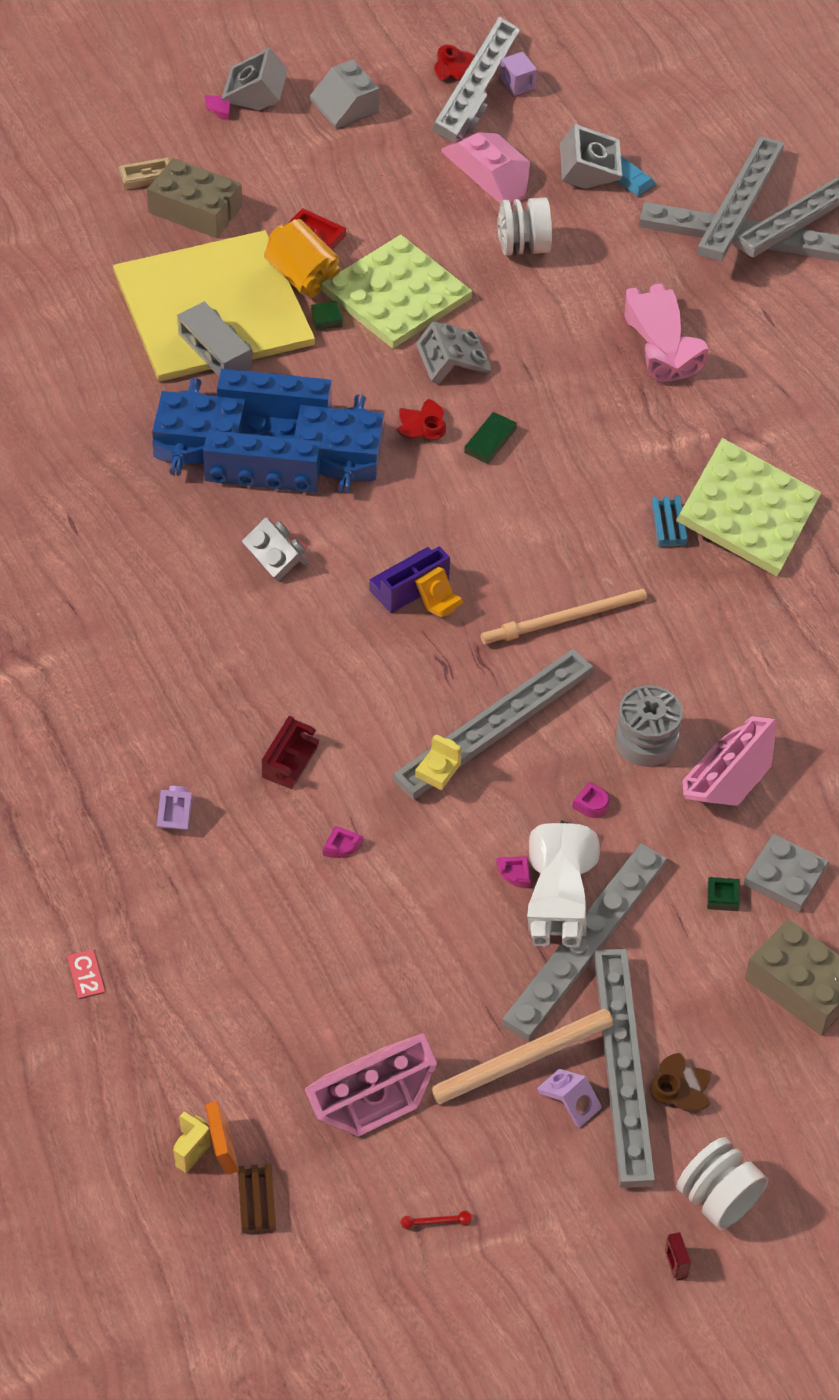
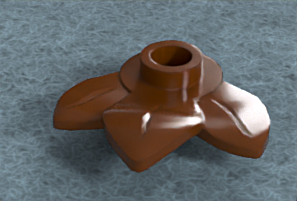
(683, 1081)

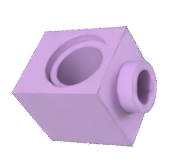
(518, 73)

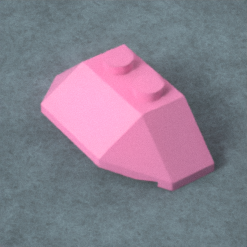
(491, 164)
(733, 764)
(374, 1087)

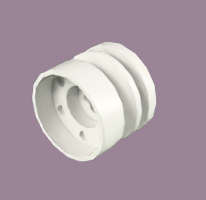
(522, 226)
(722, 1183)

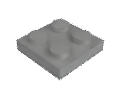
(786, 873)

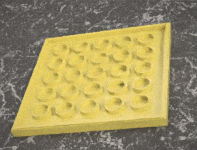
(230, 279)

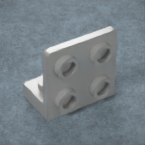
(448, 346)

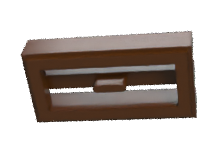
(254, 1173)

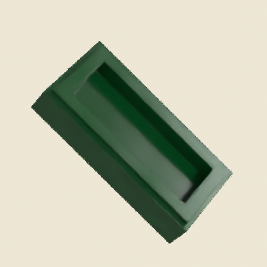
(490, 437)

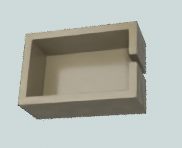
(194, 198)
(798, 975)

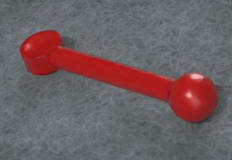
(462, 1218)

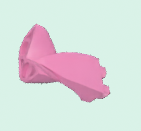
(658, 322)

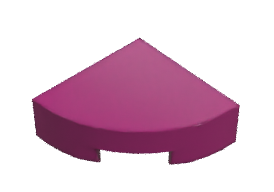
(218, 106)
(342, 843)
(515, 870)

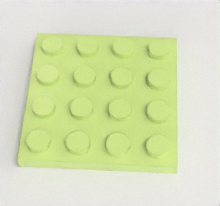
(396, 291)
(749, 507)

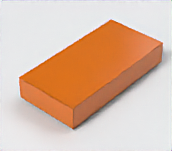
(221, 1137)

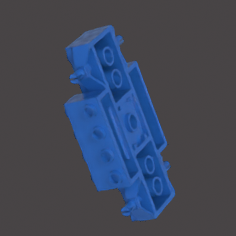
(268, 432)

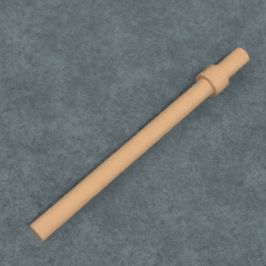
(512, 630)

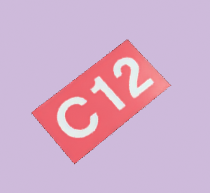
(85, 973)

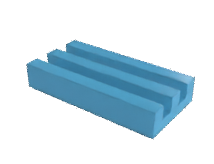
(667, 505)

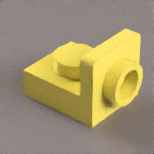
(440, 762)
(193, 1141)

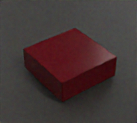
(677, 1256)

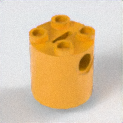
(301, 257)

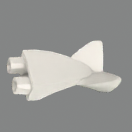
(558, 899)

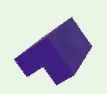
(397, 584)

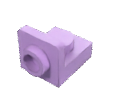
(175, 808)

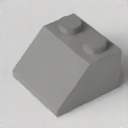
(256, 81)
(346, 95)
(589, 158)

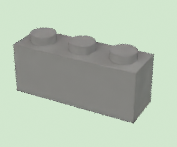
(214, 339)

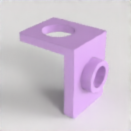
(568, 1088)

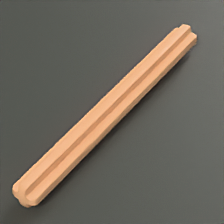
(522, 1056)

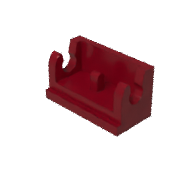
(289, 753)

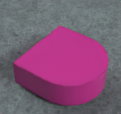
(592, 801)

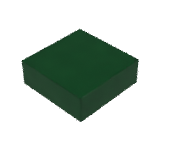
(326, 315)
(723, 894)

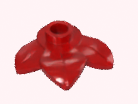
(452, 62)
(423, 423)

